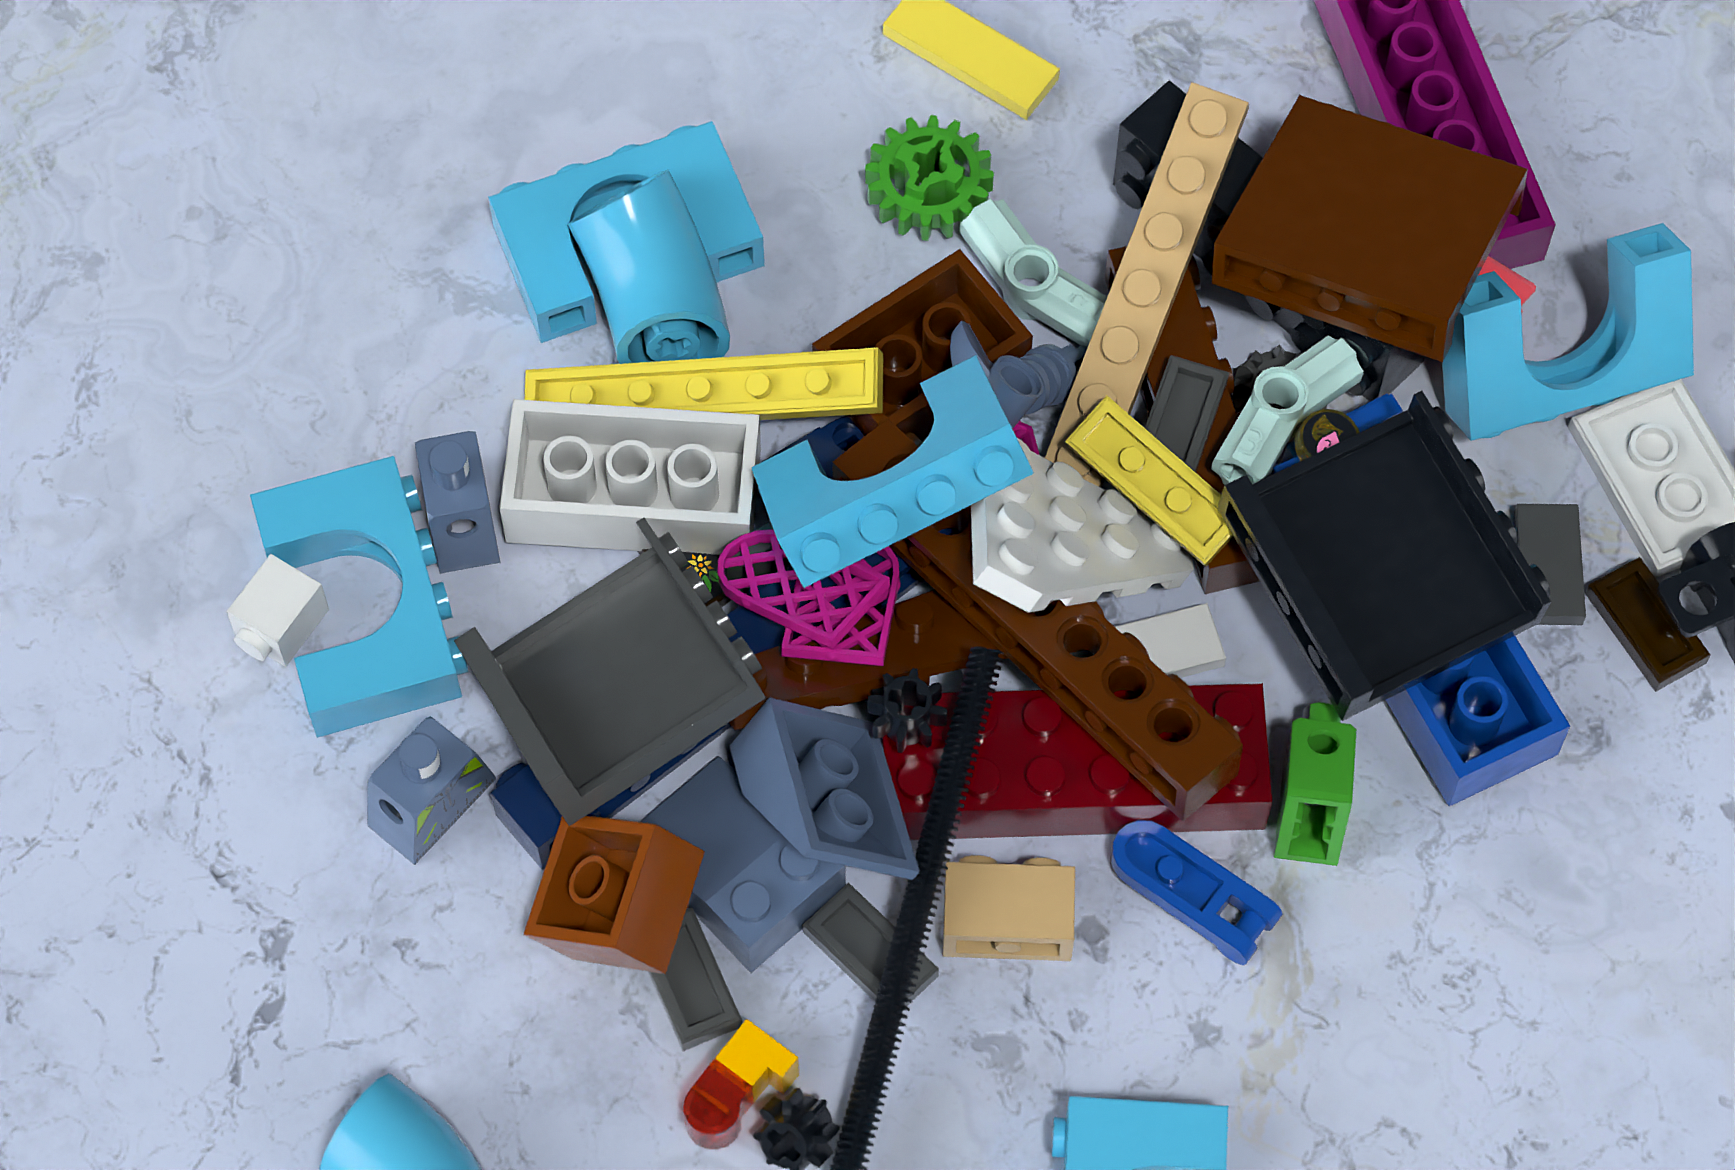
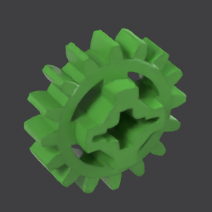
(915, 159)

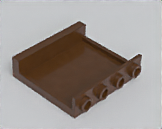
(1367, 226)

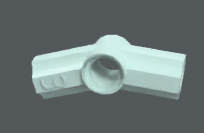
(1013, 255)
(1300, 388)

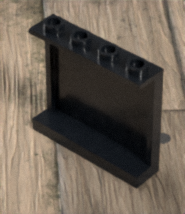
(1386, 558)

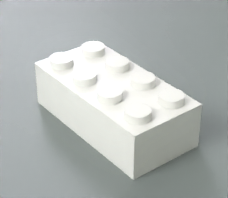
(598, 469)

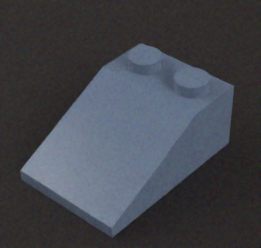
(824, 787)
(751, 880)

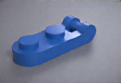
(1192, 887)

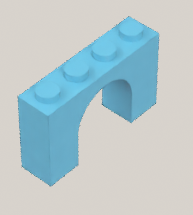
(540, 246)
(1635, 347)
(962, 461)
(407, 659)
(1140, 1135)

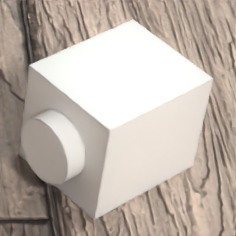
(277, 611)

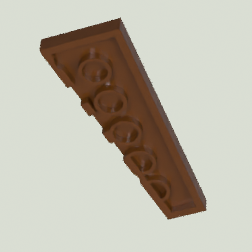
(923, 636)

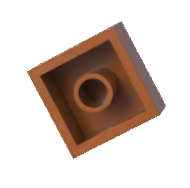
(614, 893)

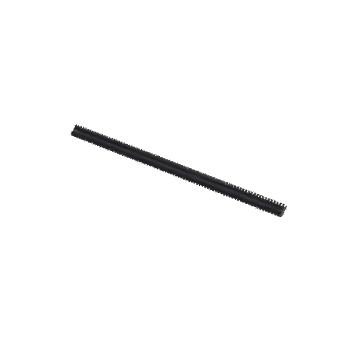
(916, 909)

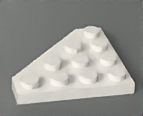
(1068, 541)

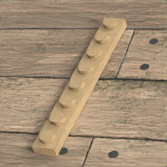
(1153, 264)

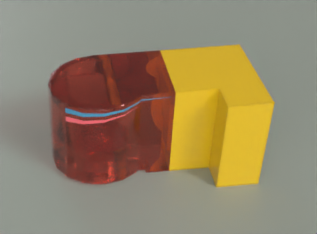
(734, 1083)

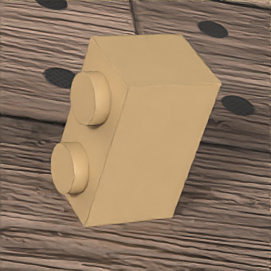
(1009, 909)

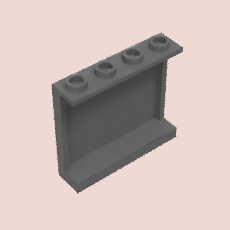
(618, 678)

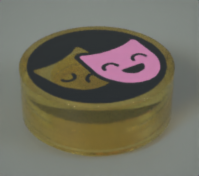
(1322, 431)

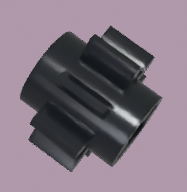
(913, 728)
(796, 1131)

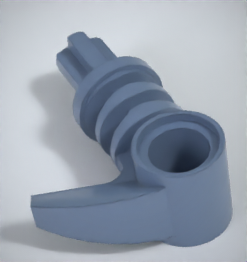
(1023, 383)

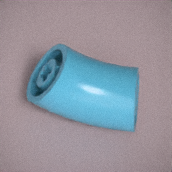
(653, 275)
(395, 1131)

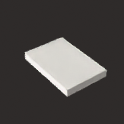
(1659, 470)

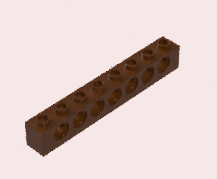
(1176, 772)

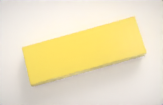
(972, 53)
(1152, 479)

